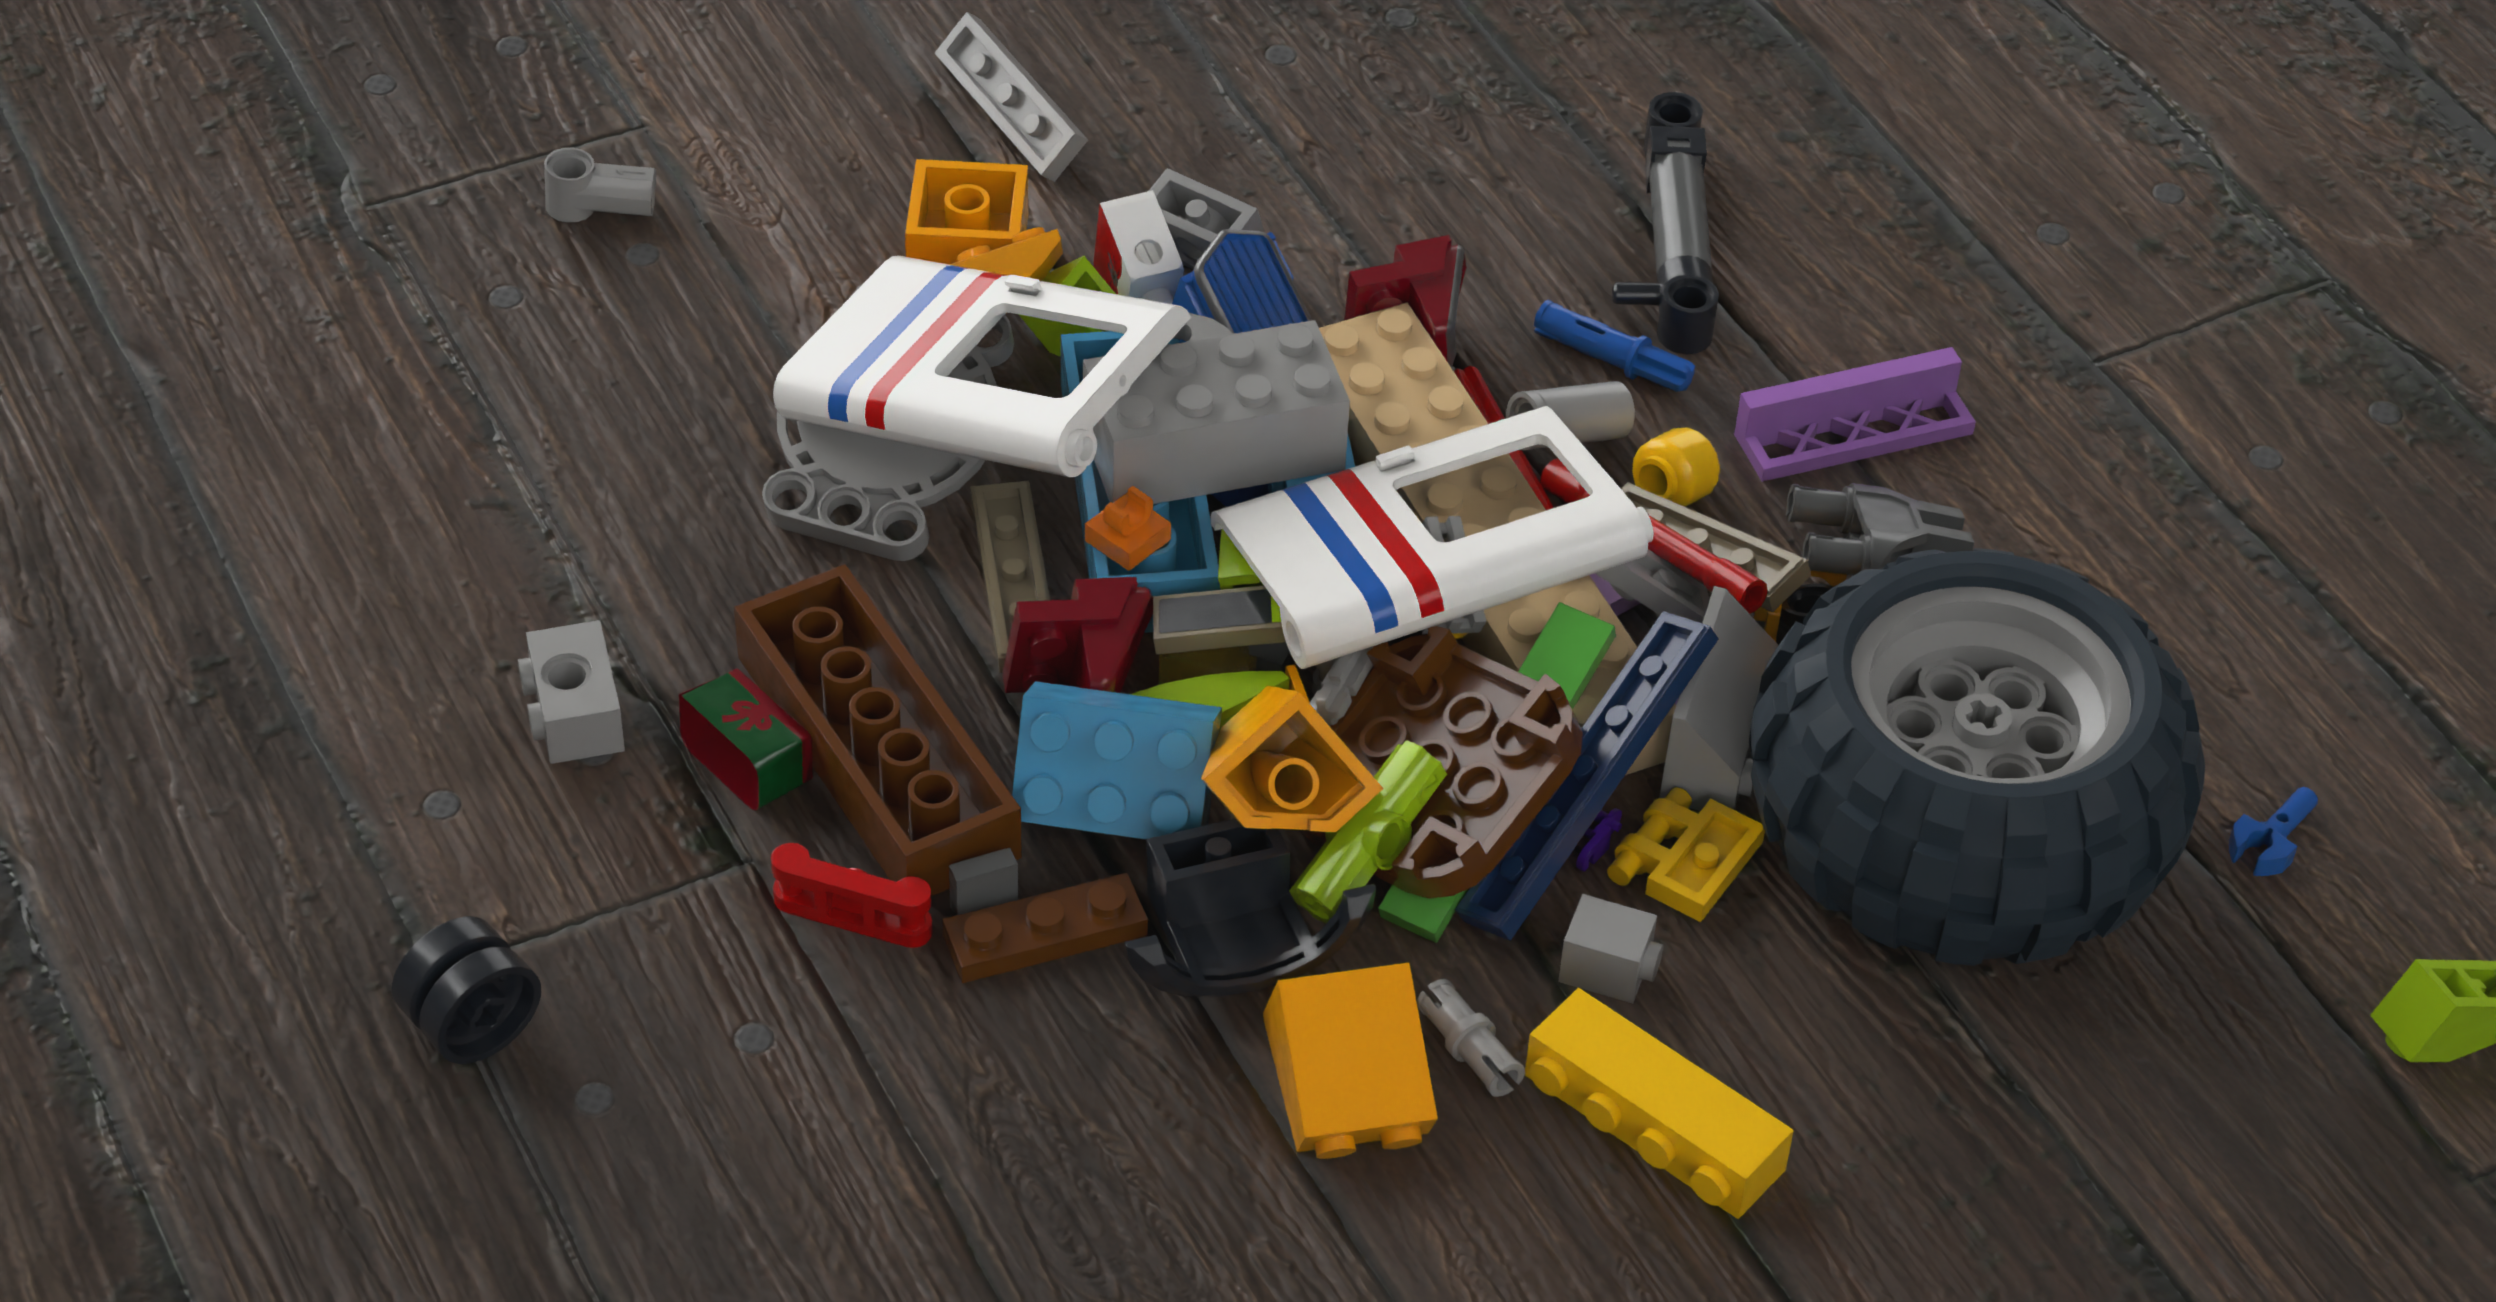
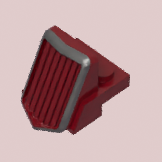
(1425, 276)

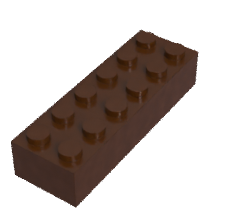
(876, 728)

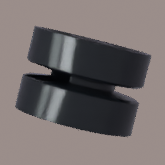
(466, 989)

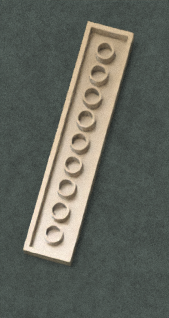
(1411, 396)

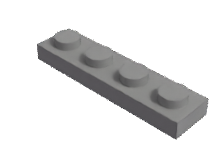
(1011, 97)

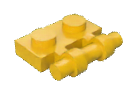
(1699, 864)

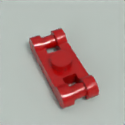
(851, 898)

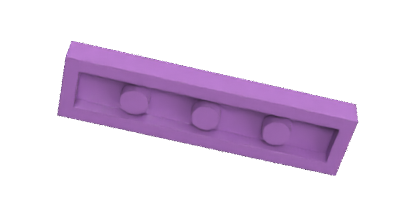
(1845, 405)

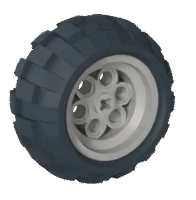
(1976, 756)

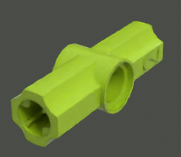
(1373, 834)

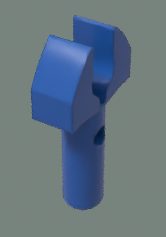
(2273, 833)

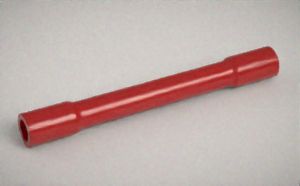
(1673, 547)

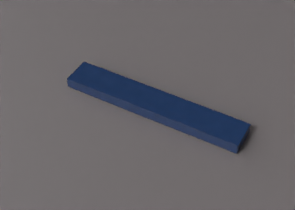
(1610, 746)

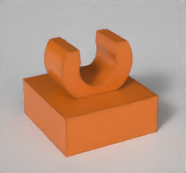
(1128, 529)

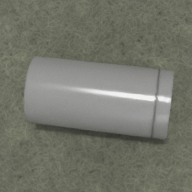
(1588, 410)

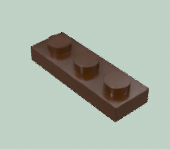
(1044, 927)

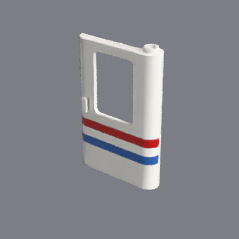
(895, 341)
(1364, 570)

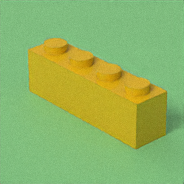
(1658, 1103)

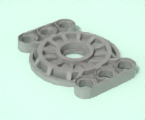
(874, 473)

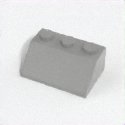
(1715, 711)

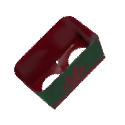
(745, 738)

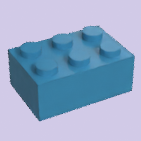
(1113, 761)

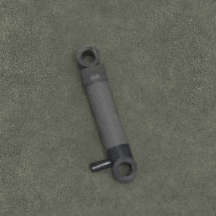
(1676, 182)

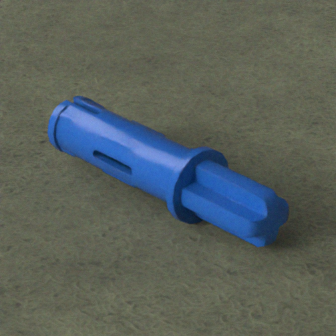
(1602, 342)

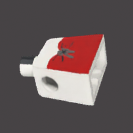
(1155, 266)

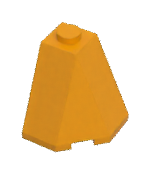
(1286, 767)

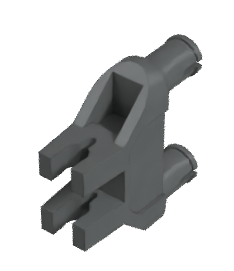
(1875, 527)

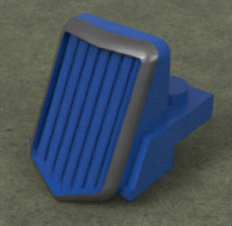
(1242, 284)

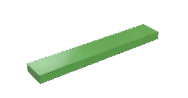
(1569, 654)

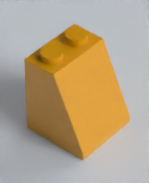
(1351, 1059)

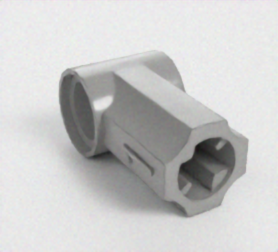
(580, 186)

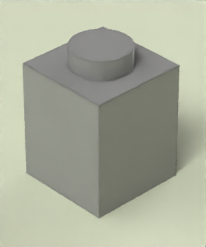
(1610, 949)

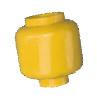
(1677, 466)

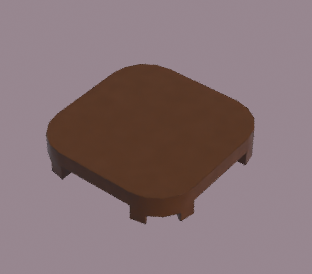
(1492, 730)

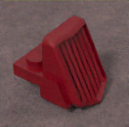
(1081, 639)

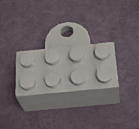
(1225, 414)

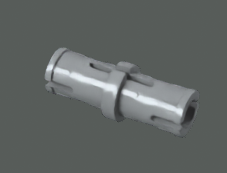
(1470, 1037)

